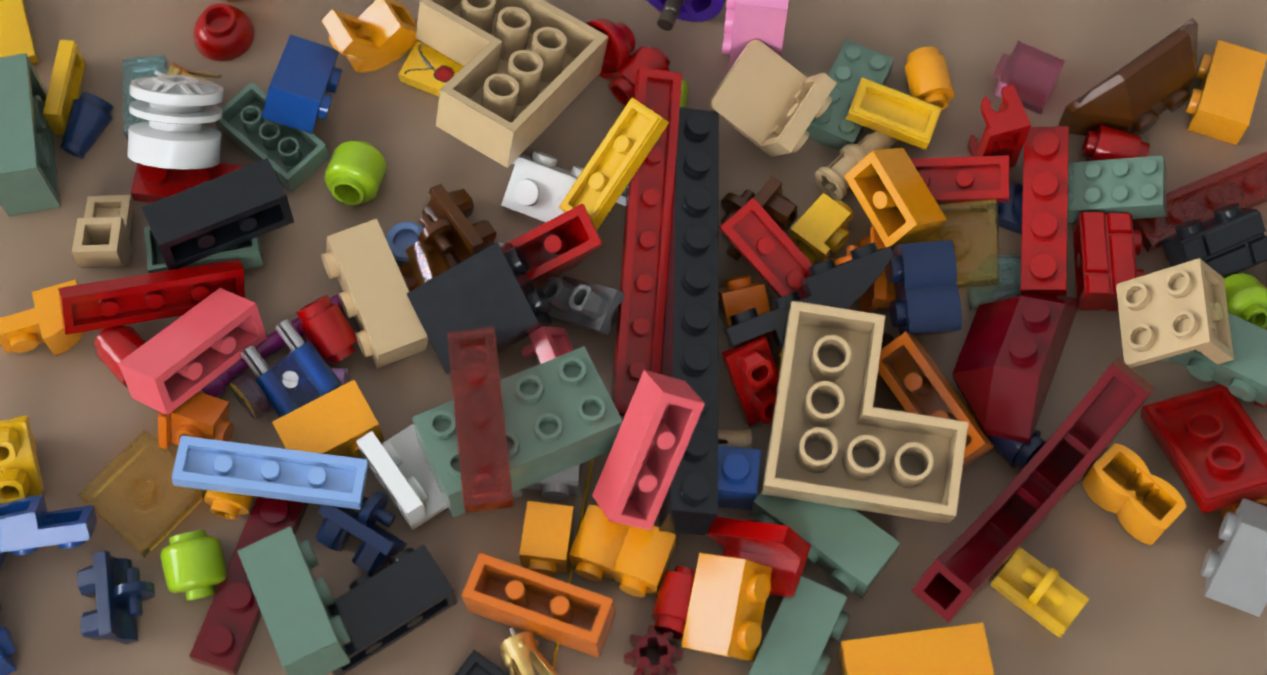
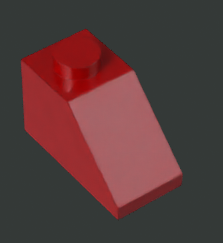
(558, 244)

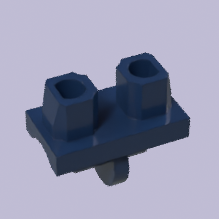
(377, 542)
(117, 596)

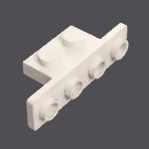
(540, 186)

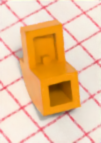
(376, 37)

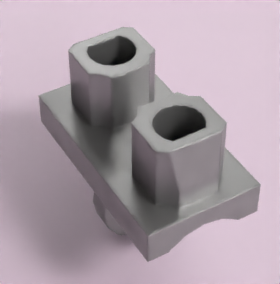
(582, 303)

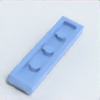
(270, 472)

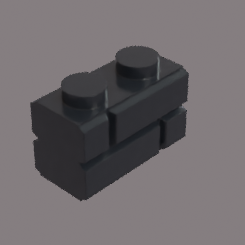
(1226, 243)

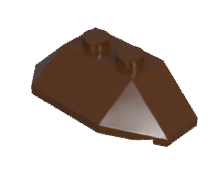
(1140, 89)

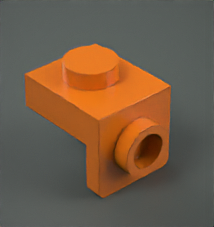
(742, 294)

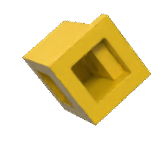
(822, 229)

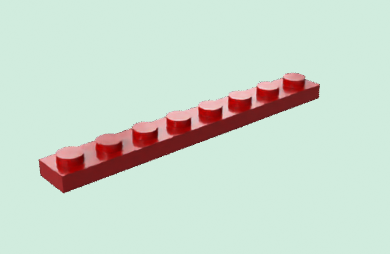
(647, 243)

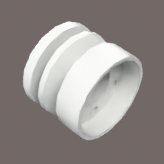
(175, 128)

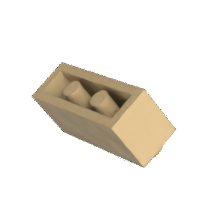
(374, 293)

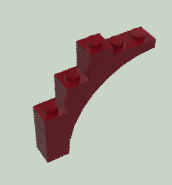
(1034, 493)

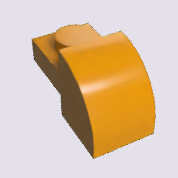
(38, 325)

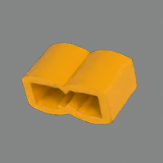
(1140, 500)
(621, 553)

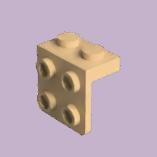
(771, 99)

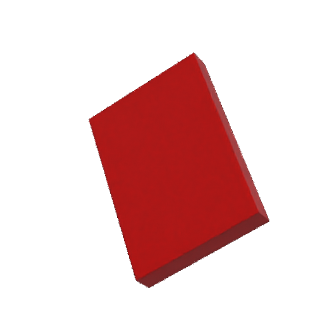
(1210, 446)

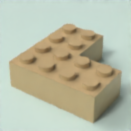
(518, 70)
(837, 446)

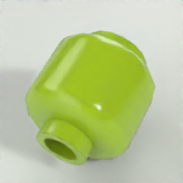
(355, 172)
(1247, 298)
(193, 564)

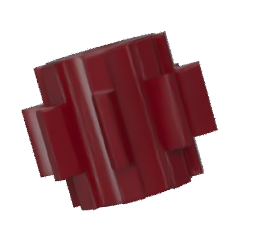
(667, 653)

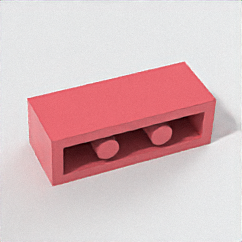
(192, 351)
(647, 450)

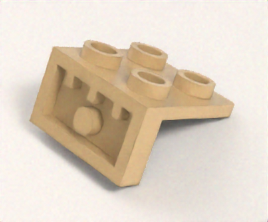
(1175, 314)

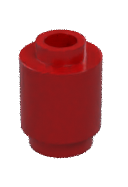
(625, 76)
(1113, 144)
(327, 329)
(114, 345)
(673, 601)

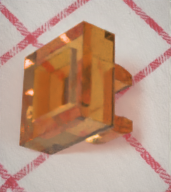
(424, 263)

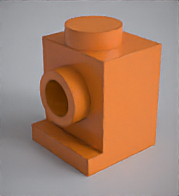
(197, 417)

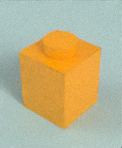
(547, 537)

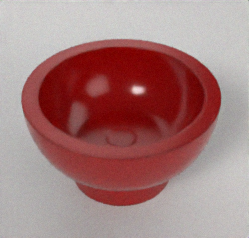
(223, 32)
(619, 44)

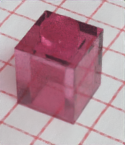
(1032, 74)

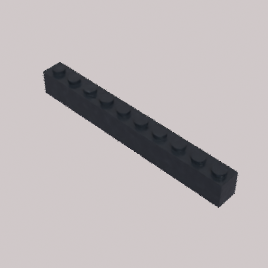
(692, 318)

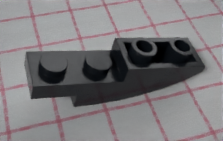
(826, 286)

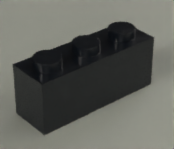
(218, 214)
(391, 604)

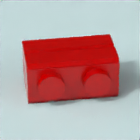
(1104, 257)

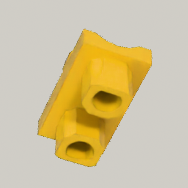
(18, 461)
(1039, 592)

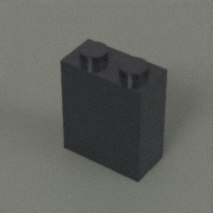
(479, 294)

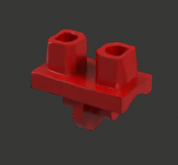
(753, 379)

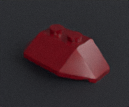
(1013, 360)

